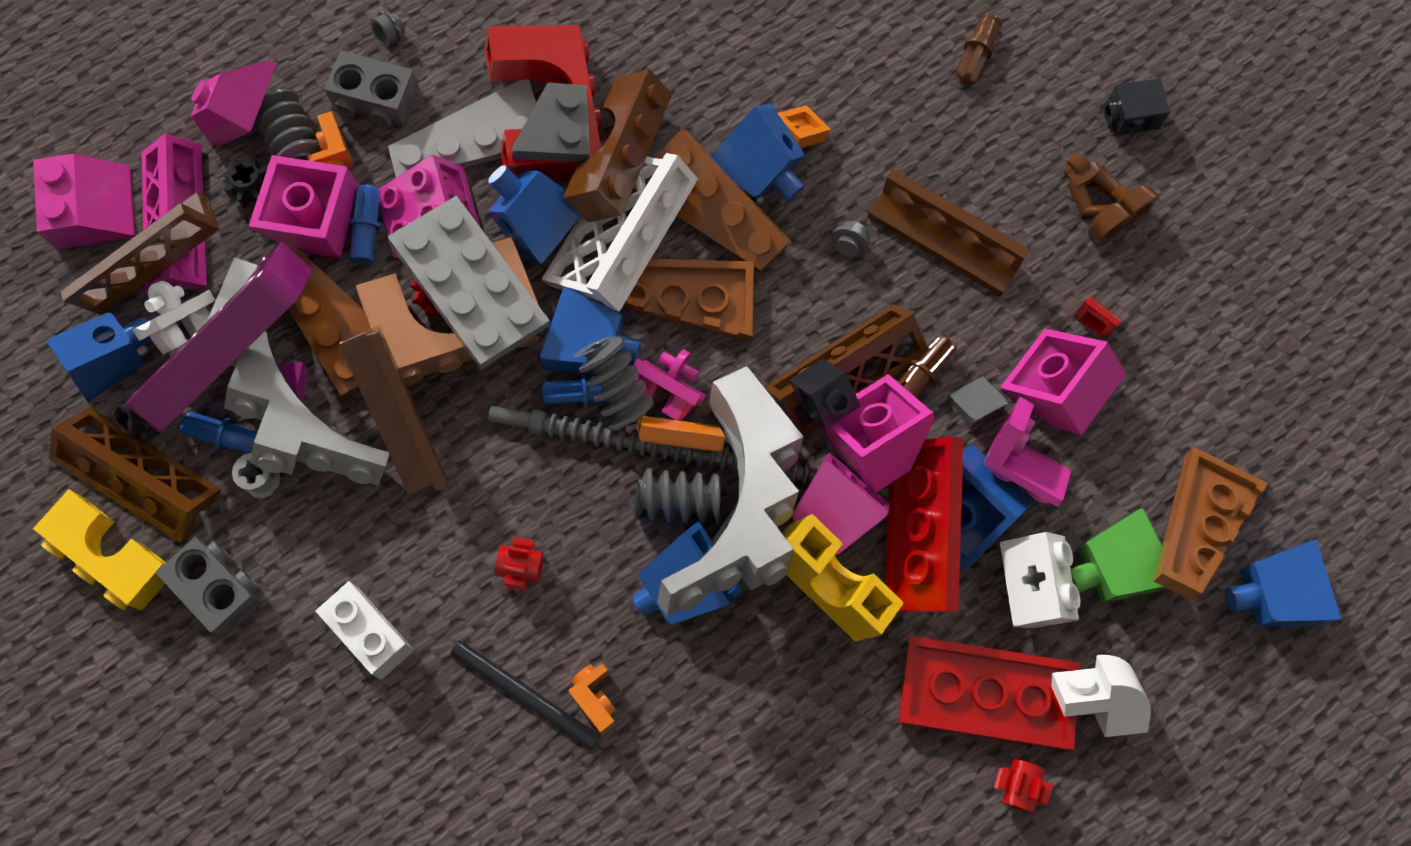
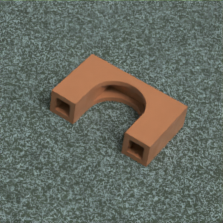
(412, 345)

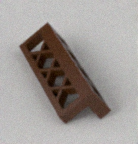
(948, 232)
(143, 256)
(851, 354)
(394, 410)
(124, 477)

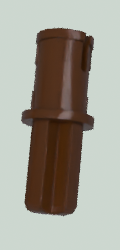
(978, 48)
(928, 365)

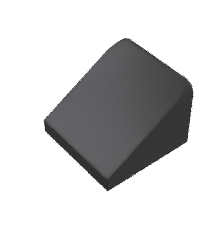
(977, 402)

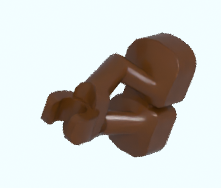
(1110, 218)

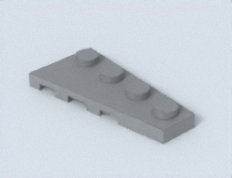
(469, 134)

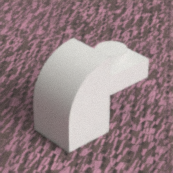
(1108, 692)

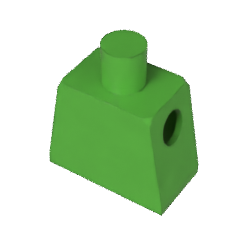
(1120, 560)

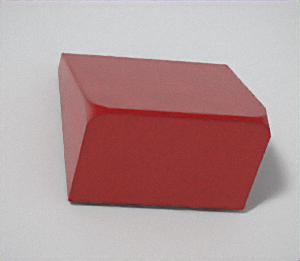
(1097, 317)

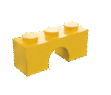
(76, 531)
(855, 602)

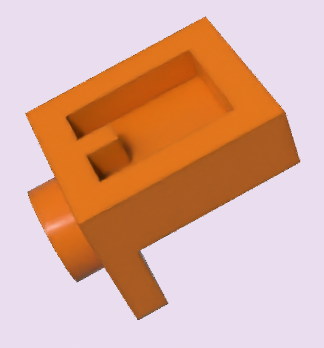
(805, 126)
(331, 143)
(596, 706)

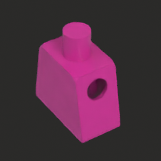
(841, 502)

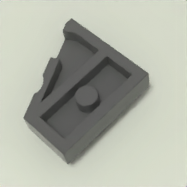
(556, 126)

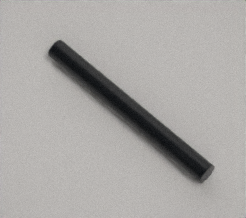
(525, 694)

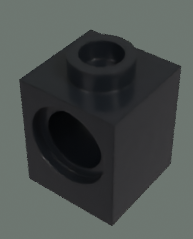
(1137, 107)
(825, 393)

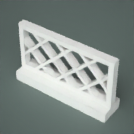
(633, 237)

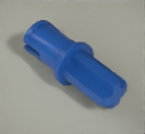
(364, 224)
(569, 392)
(221, 433)

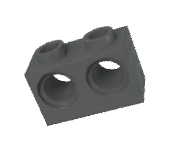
(375, 83)
(204, 594)

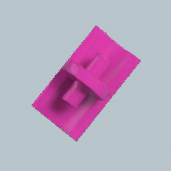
(683, 396)

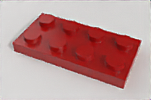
(927, 529)
(984, 693)

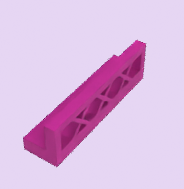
(173, 181)

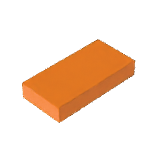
(680, 433)

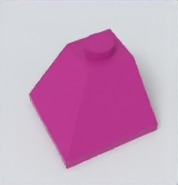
(231, 102)

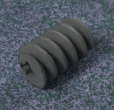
(285, 125)
(616, 380)
(678, 497)

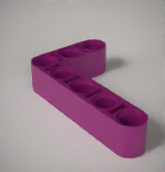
(223, 338)

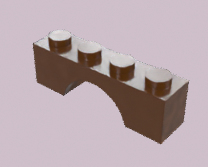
(607, 179)

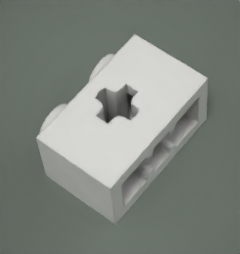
(1025, 565)
(364, 630)

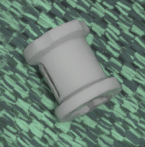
(264, 483)

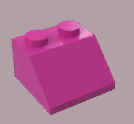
(82, 200)
(306, 205)
(1066, 379)
(882, 434)

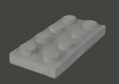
(468, 282)

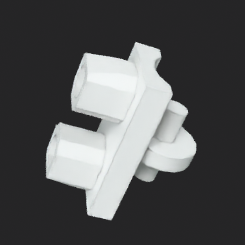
(167, 302)

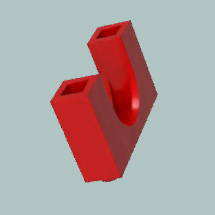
(543, 56)

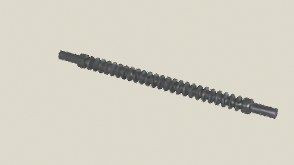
(539, 422)

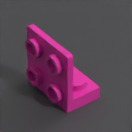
(421, 191)
(1017, 462)

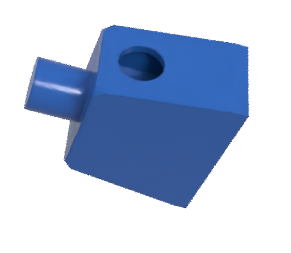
(762, 155)
(531, 212)
(577, 324)
(99, 353)
(680, 554)
(1286, 589)

